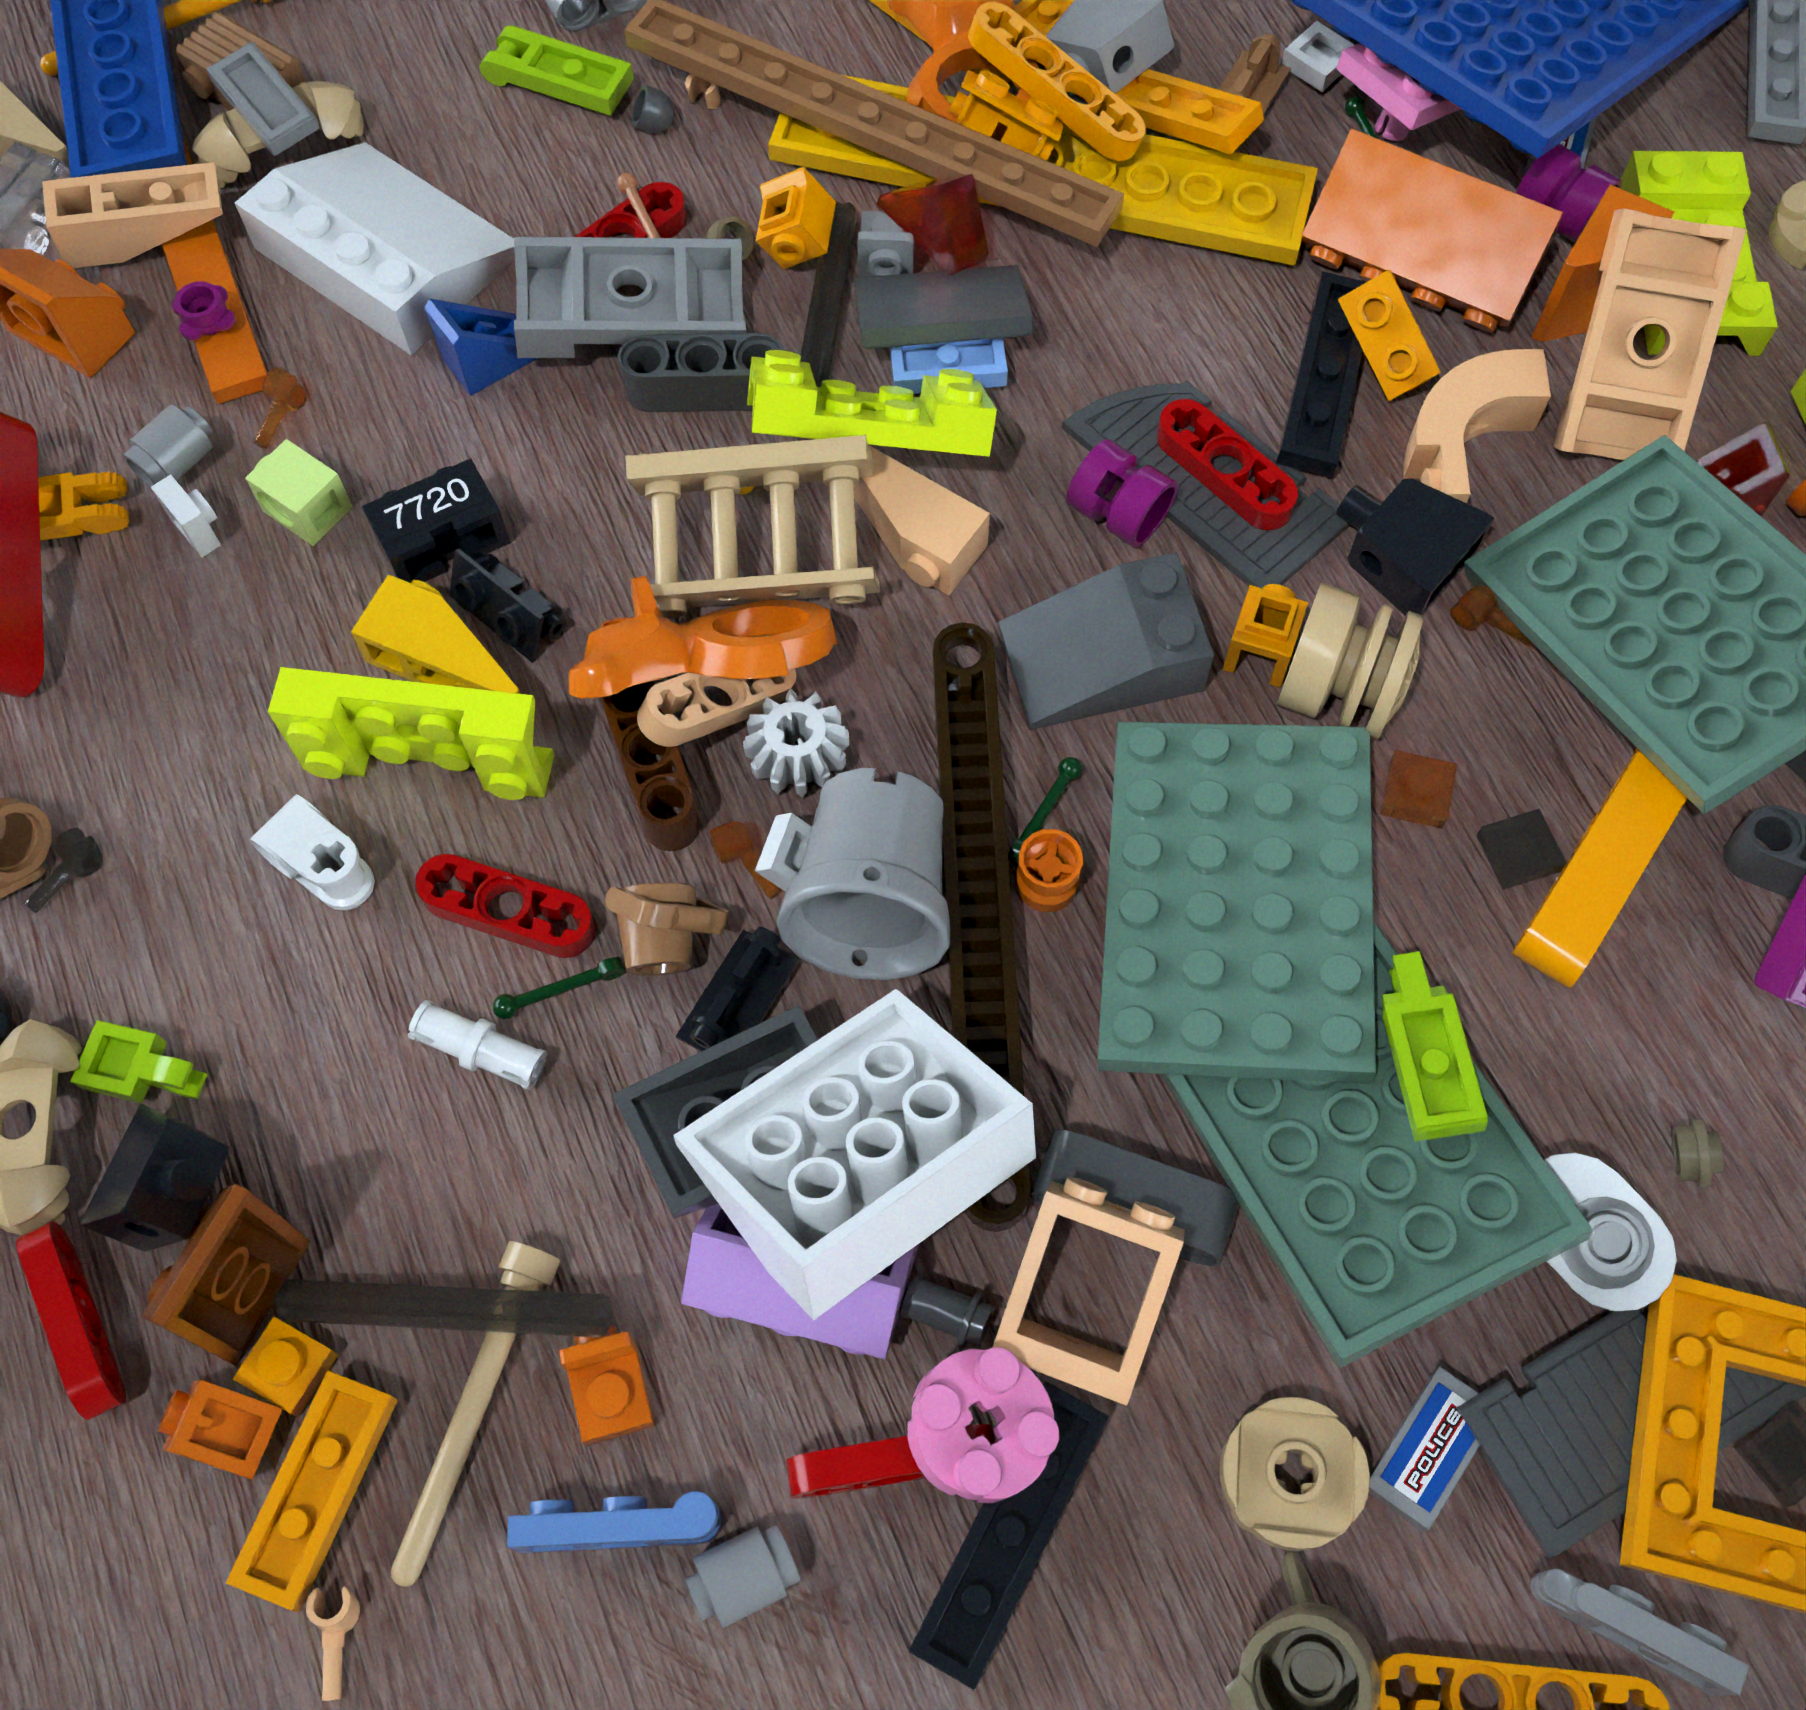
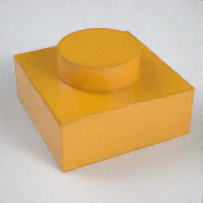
(285, 1366)

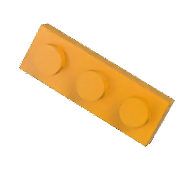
(1192, 110)
(312, 1492)

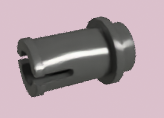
(948, 1311)

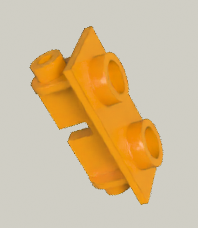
(991, 103)
(1389, 335)

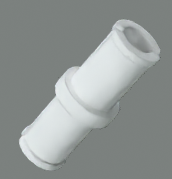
(477, 1044)

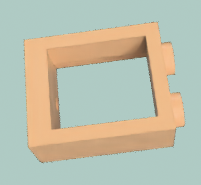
(1067, 1356)

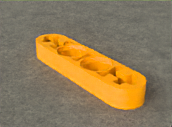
(996, 34)
(1515, 1683)

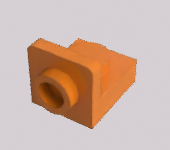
(607, 1386)
(218, 1427)

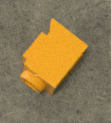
(795, 218)
(1267, 628)

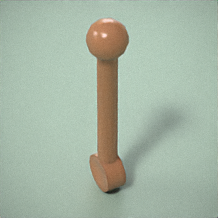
(627, 184)

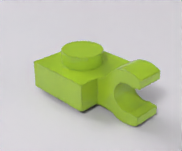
(129, 1060)

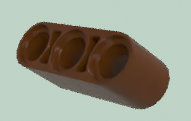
(652, 785)

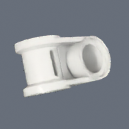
(315, 854)

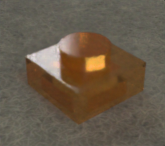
(1418, 789)

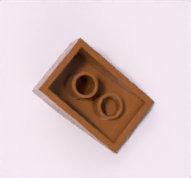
(226, 1274)

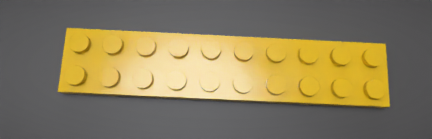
(1168, 185)

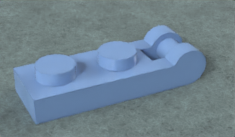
(621, 1524)

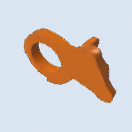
(946, 28)
(712, 645)

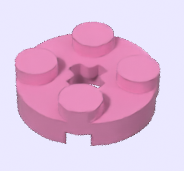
(1023, 1430)

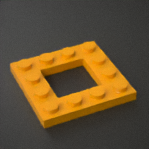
(1669, 1510)

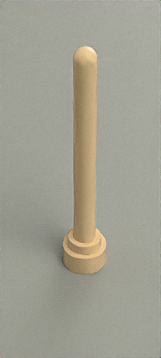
(525, 1270)

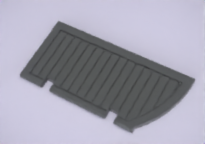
(1248, 552)
(1571, 1436)

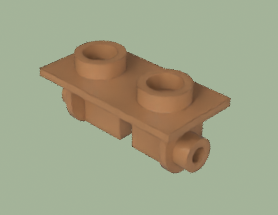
(1258, 72)

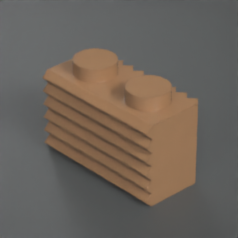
(216, 41)

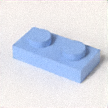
(980, 357)

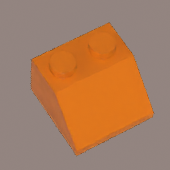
(1577, 285)
(61, 310)

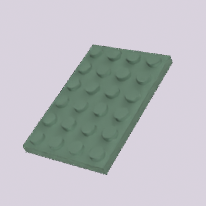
(1667, 617)
(1240, 903)
(1363, 1215)

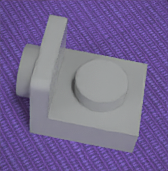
(883, 246)

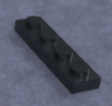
(1322, 383)
(1003, 1552)

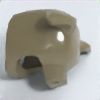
(1306, 1657)

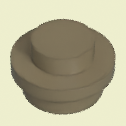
(1697, 1153)

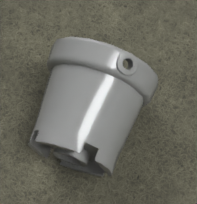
(870, 880)

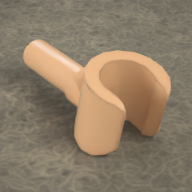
(697, 85)
(332, 1636)

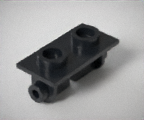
(489, 593)
(739, 990)

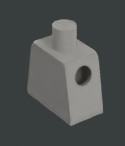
(1114, 38)

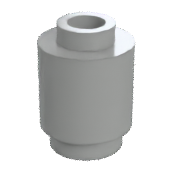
(169, 445)
(742, 1575)

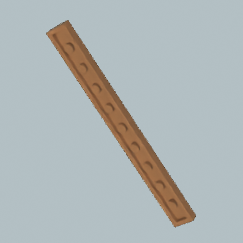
(875, 120)

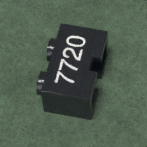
(434, 518)

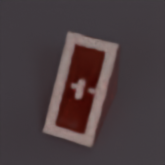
(943, 220)
(1750, 467)

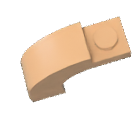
(1477, 397)

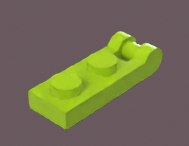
(557, 69)

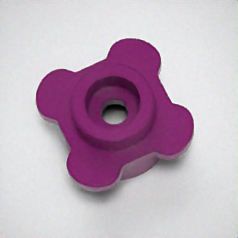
(202, 310)

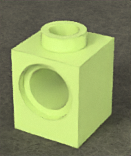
(299, 492)

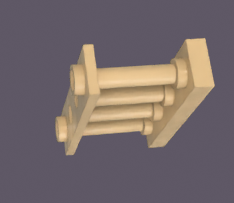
(779, 470)

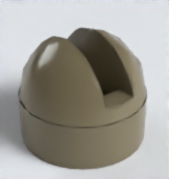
(738, 229)

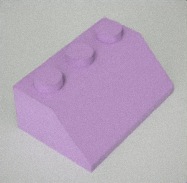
(733, 1283)

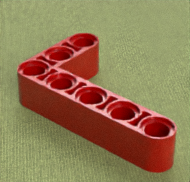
(20, 560)

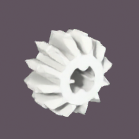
(790, 723)

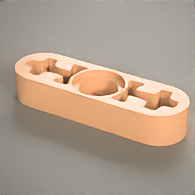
(702, 714)

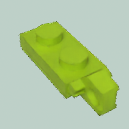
(1430, 1054)

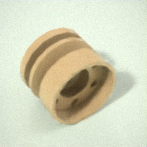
(1351, 661)

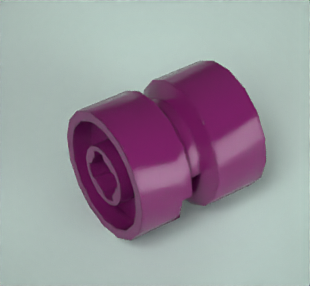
(1563, 185)
(1125, 495)

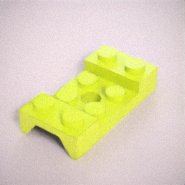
(1712, 191)
(948, 416)
(345, 718)

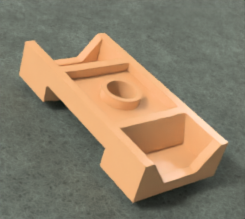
(1661, 276)

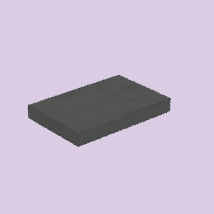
(942, 307)

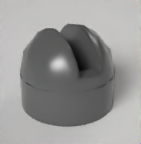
(652, 111)

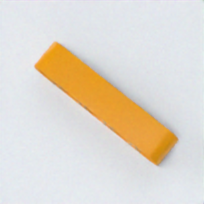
(1601, 872)

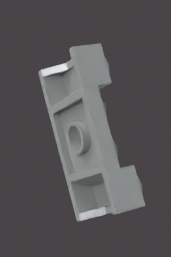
(572, 284)

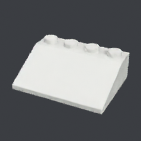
(373, 239)
(859, 1149)

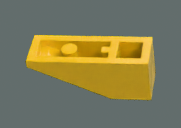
(423, 640)

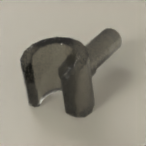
(79, 859)

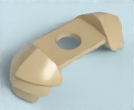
(230, 139)
(29, 1070)

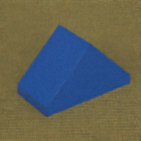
(475, 342)

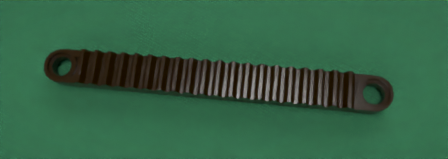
(978, 876)

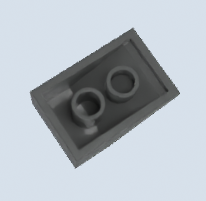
(1108, 644)
(693, 1087)

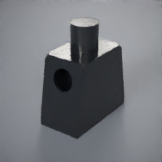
(1412, 541)
(155, 1181)

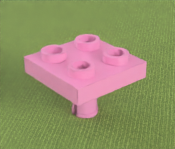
(1402, 97)

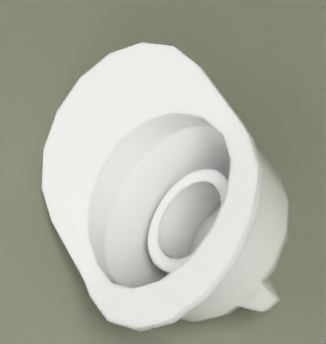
(1630, 1247)

